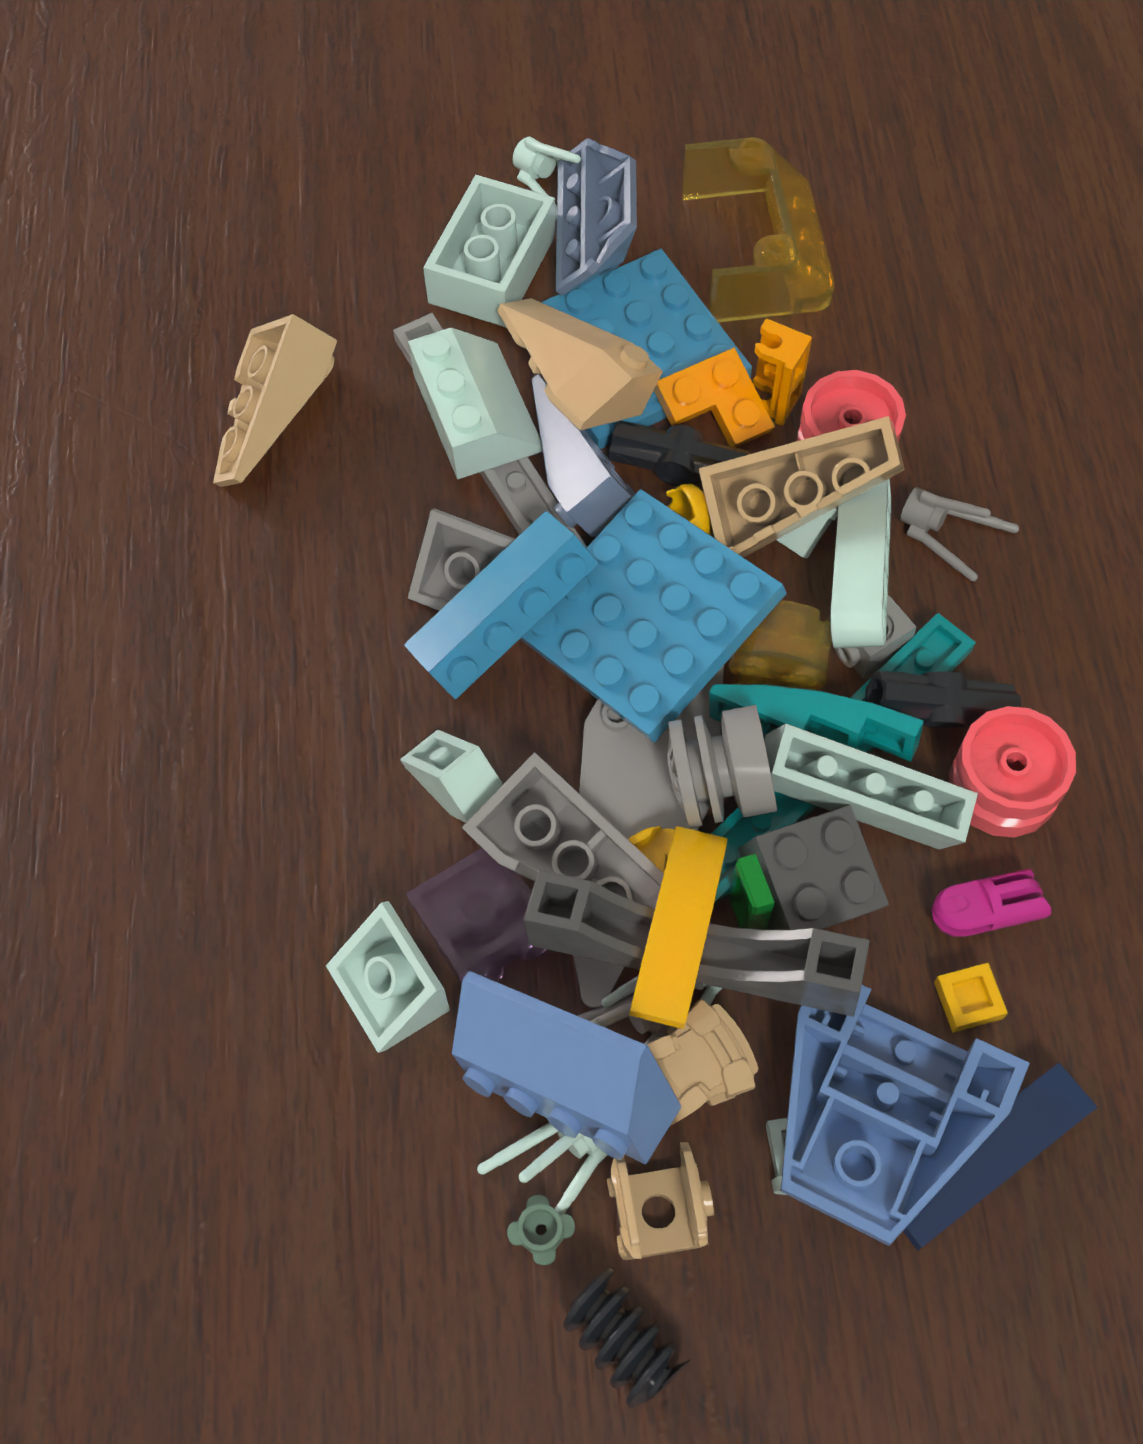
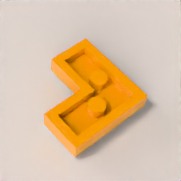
(717, 386)

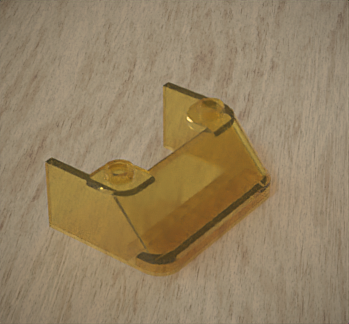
(790, 267)

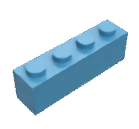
(501, 604)

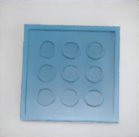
(654, 310)
(654, 615)

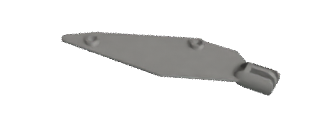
(633, 790)

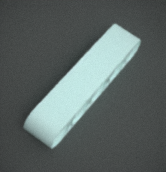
(862, 570)

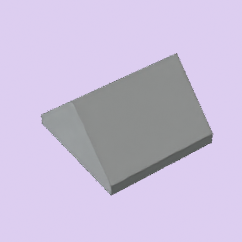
(452, 557)

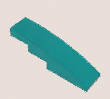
(822, 714)

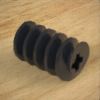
(622, 1340)

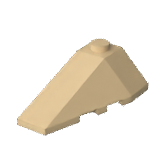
(587, 370)
(277, 375)

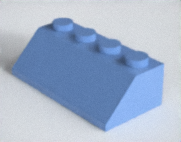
(562, 1069)

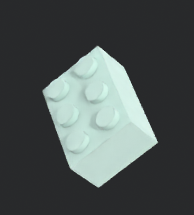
(490, 249)

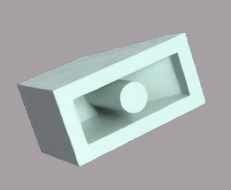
(453, 773)

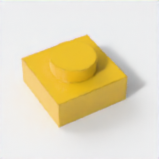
(970, 997)

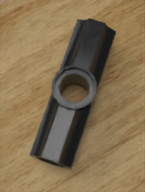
(670, 453)
(939, 697)

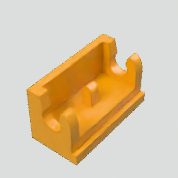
(781, 367)

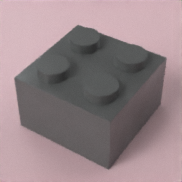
(818, 872)

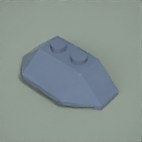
(593, 214)

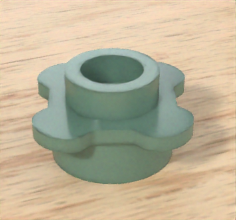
(540, 1213)

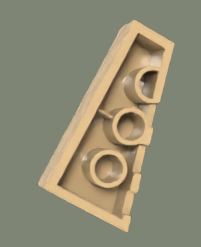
(789, 485)

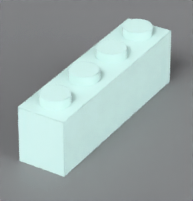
(876, 789)

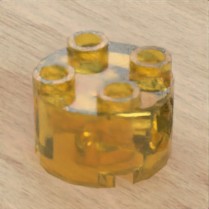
(785, 649)

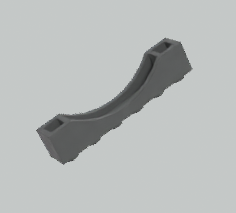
(784, 965)

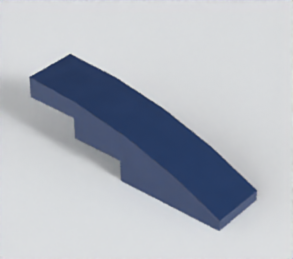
(1035, 1122)

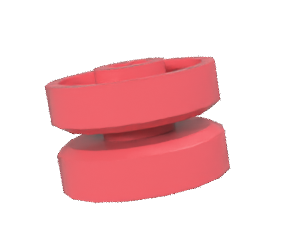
(849, 400)
(1017, 766)

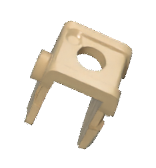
(705, 1059)
(684, 1191)

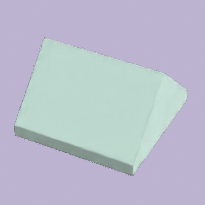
(387, 980)

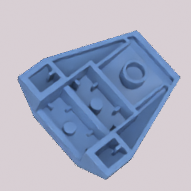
(886, 1115)

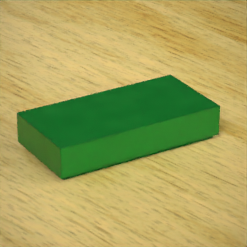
(750, 895)

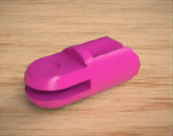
(990, 904)

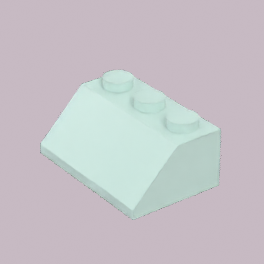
(472, 401)

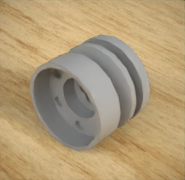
(721, 766)

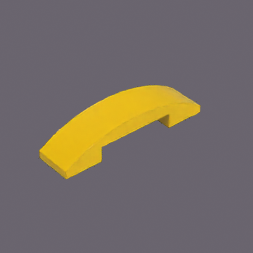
(679, 928)

